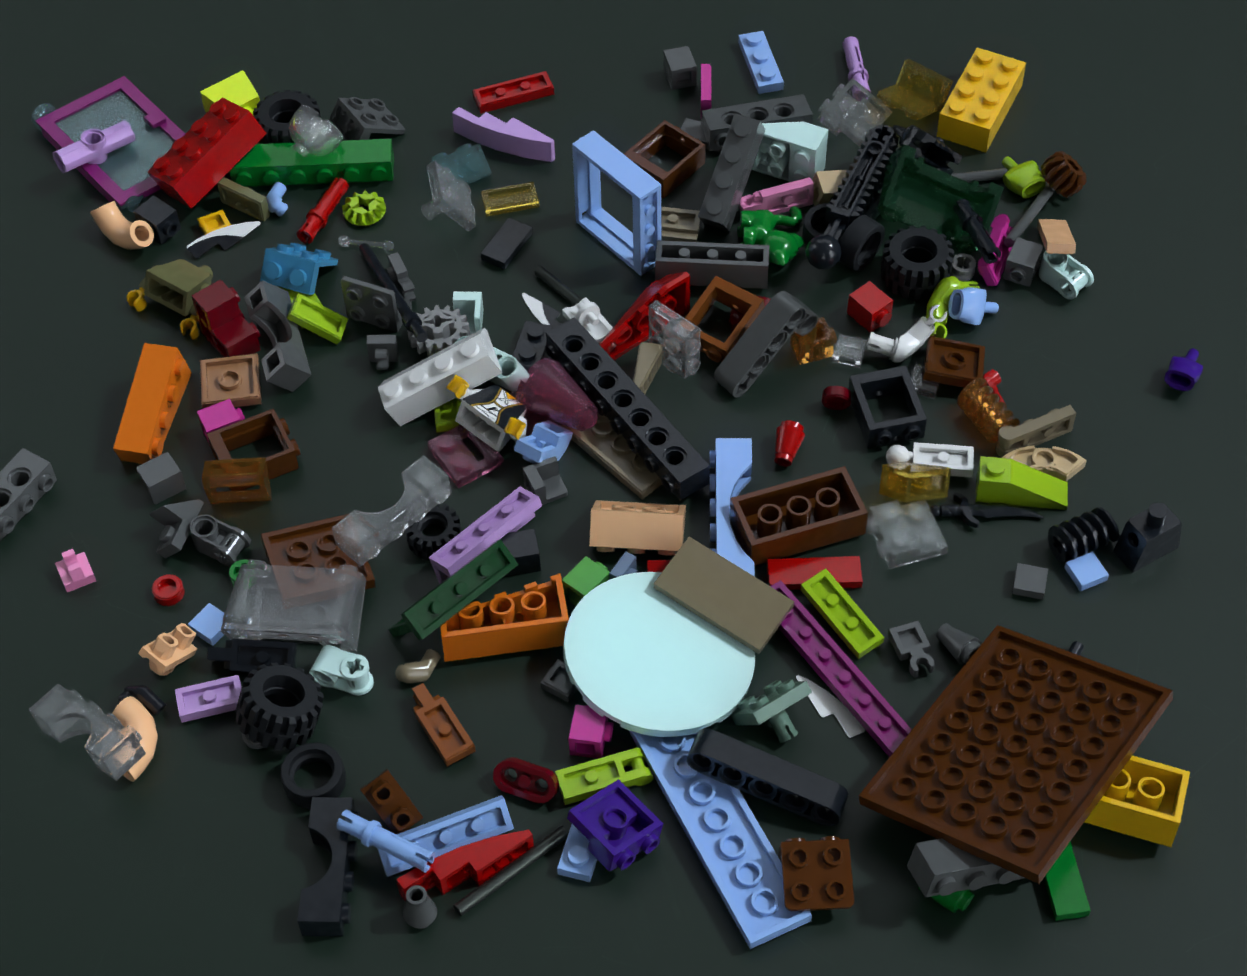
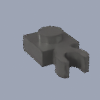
(399, 276)
(912, 644)

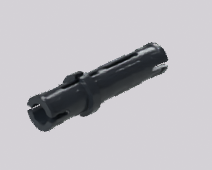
(973, 225)

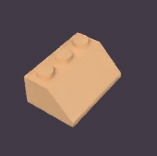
(637, 527)

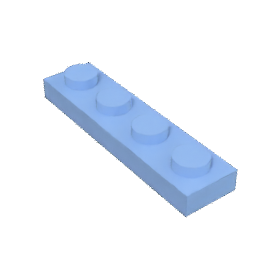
(454, 831)

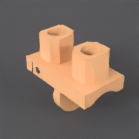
(169, 649)

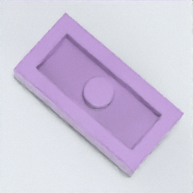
(208, 698)

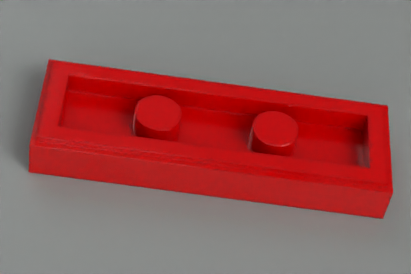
(513, 92)
(798, 570)

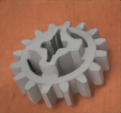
(442, 327)

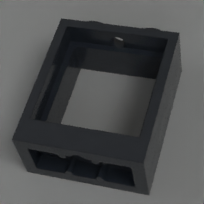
(884, 384)

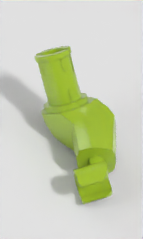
(941, 297)

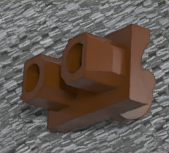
(391, 802)

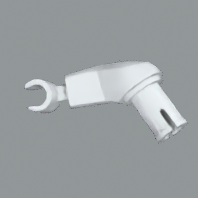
(907, 343)

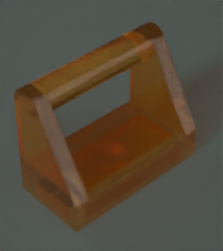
(236, 473)

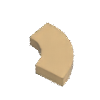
(1055, 461)

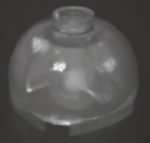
(312, 133)

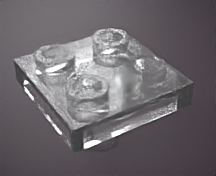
(449, 196)

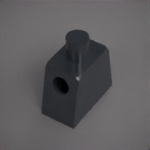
(1148, 537)

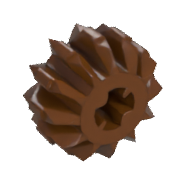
(1063, 174)

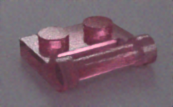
(459, 460)

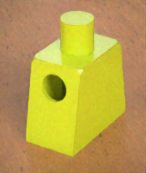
(235, 89)

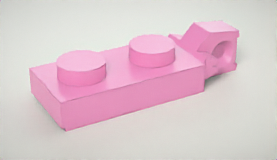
(780, 197)

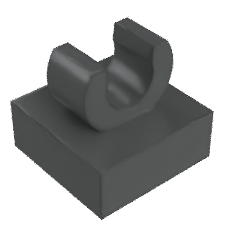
(382, 350)

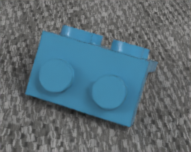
(294, 267)

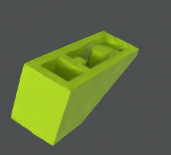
(1018, 484)

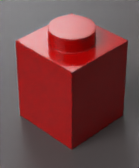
(870, 307)

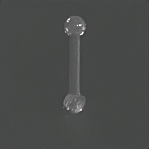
(345, 241)

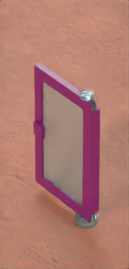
(124, 173)

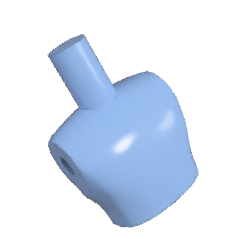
(970, 305)

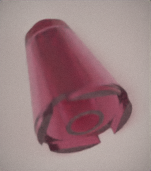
(556, 396)

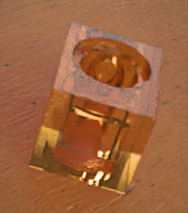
(814, 345)

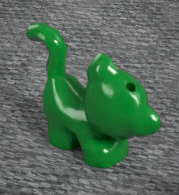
(758, 229)

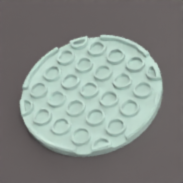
(653, 660)

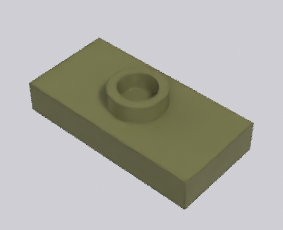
(243, 199)

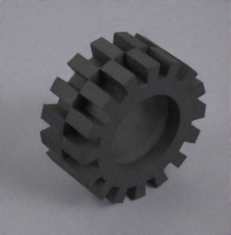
(435, 517)

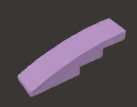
(507, 137)

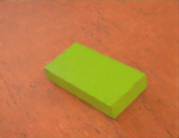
(317, 318)

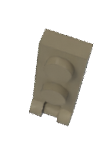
(1035, 431)

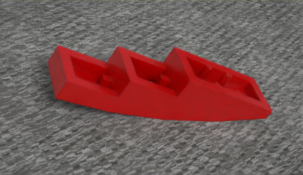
(474, 860)

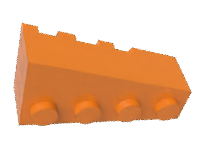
(151, 403)
(508, 623)

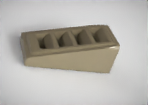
(647, 364)

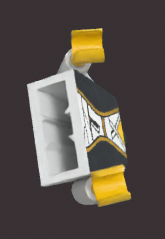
(489, 413)

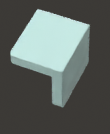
(472, 306)

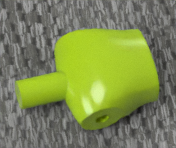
(1023, 178)

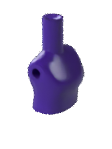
(1184, 371)

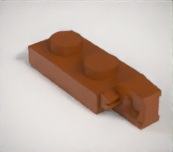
(441, 726)

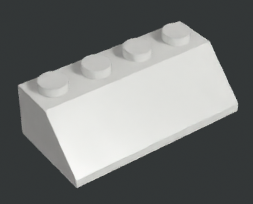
(425, 383)

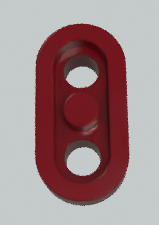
(527, 780)

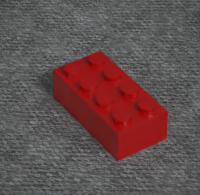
(207, 152)

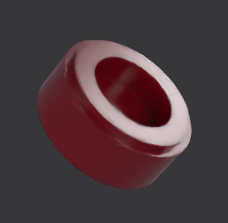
(836, 397)

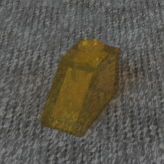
(914, 481)

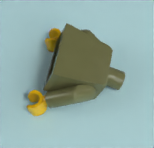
(173, 287)

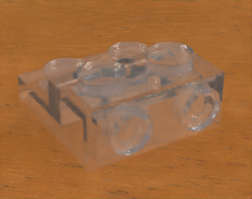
(852, 112)
(678, 338)
(905, 532)

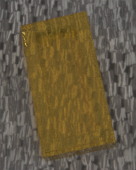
(510, 199)

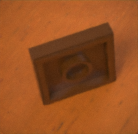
(953, 361)

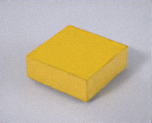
(213, 222)

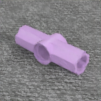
(94, 146)

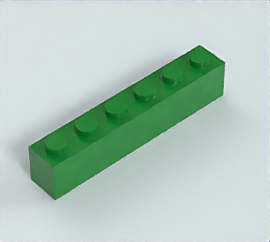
(281, 163)

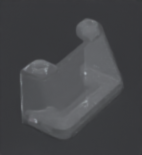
(296, 604)

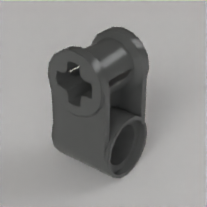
(222, 540)

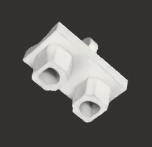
(590, 318)

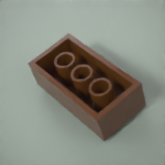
(798, 515)

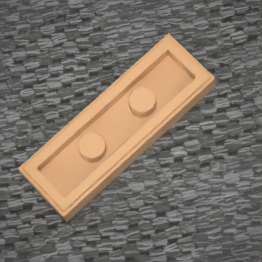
(1056, 236)

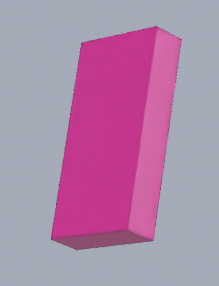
(705, 87)

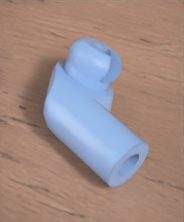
(274, 199)

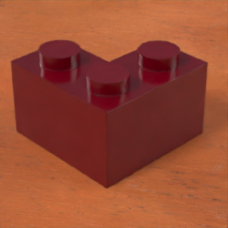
(224, 322)

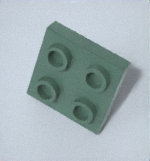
(772, 707)

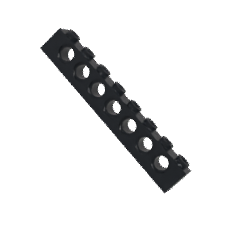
(628, 409)

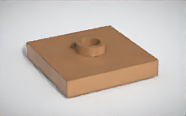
(231, 379)

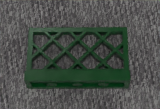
(456, 591)

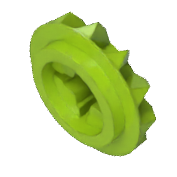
(359, 215)

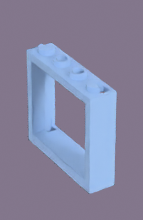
(638, 248)

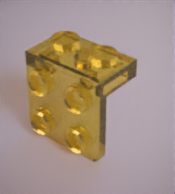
(917, 91)

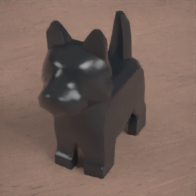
(928, 147)

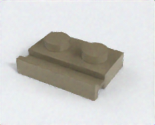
(679, 224)

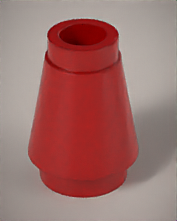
(788, 441)

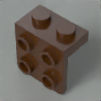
(816, 874)

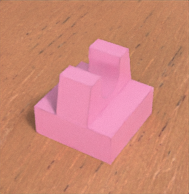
(75, 570)

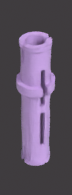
(855, 62)

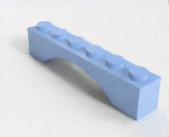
(732, 473)

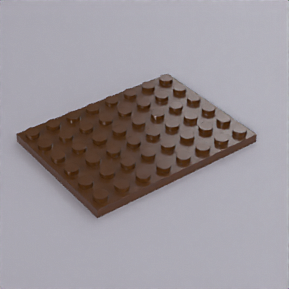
(1017, 752)

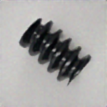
(1082, 533)

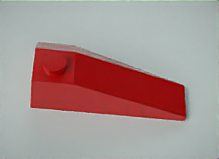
(634, 325)

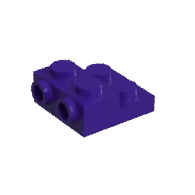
(616, 826)

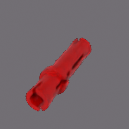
(317, 217)

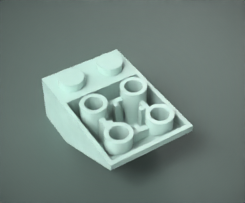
(792, 150)

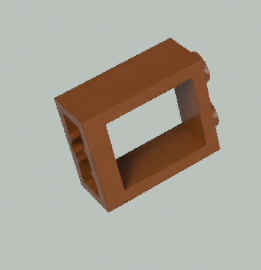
(733, 297)

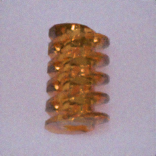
(985, 409)

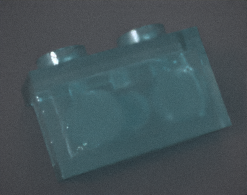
(465, 164)

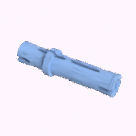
(374, 835)

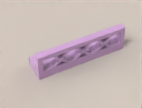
(503, 518)

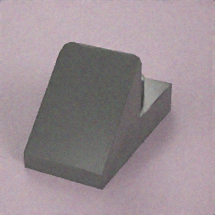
(177, 522)

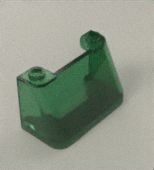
(926, 197)

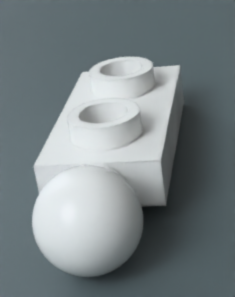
(956, 457)

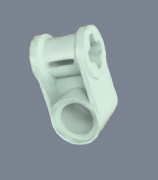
(1063, 273)
(342, 671)

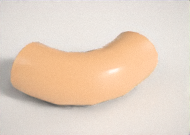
(120, 230)
(133, 713)

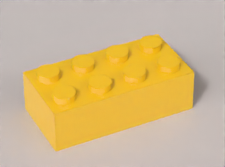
(981, 99)
(1144, 801)

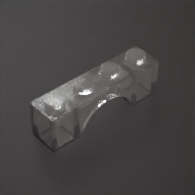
(366, 534)
(110, 744)

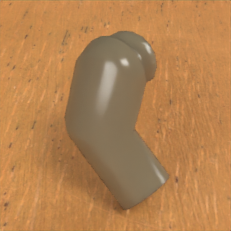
(418, 671)

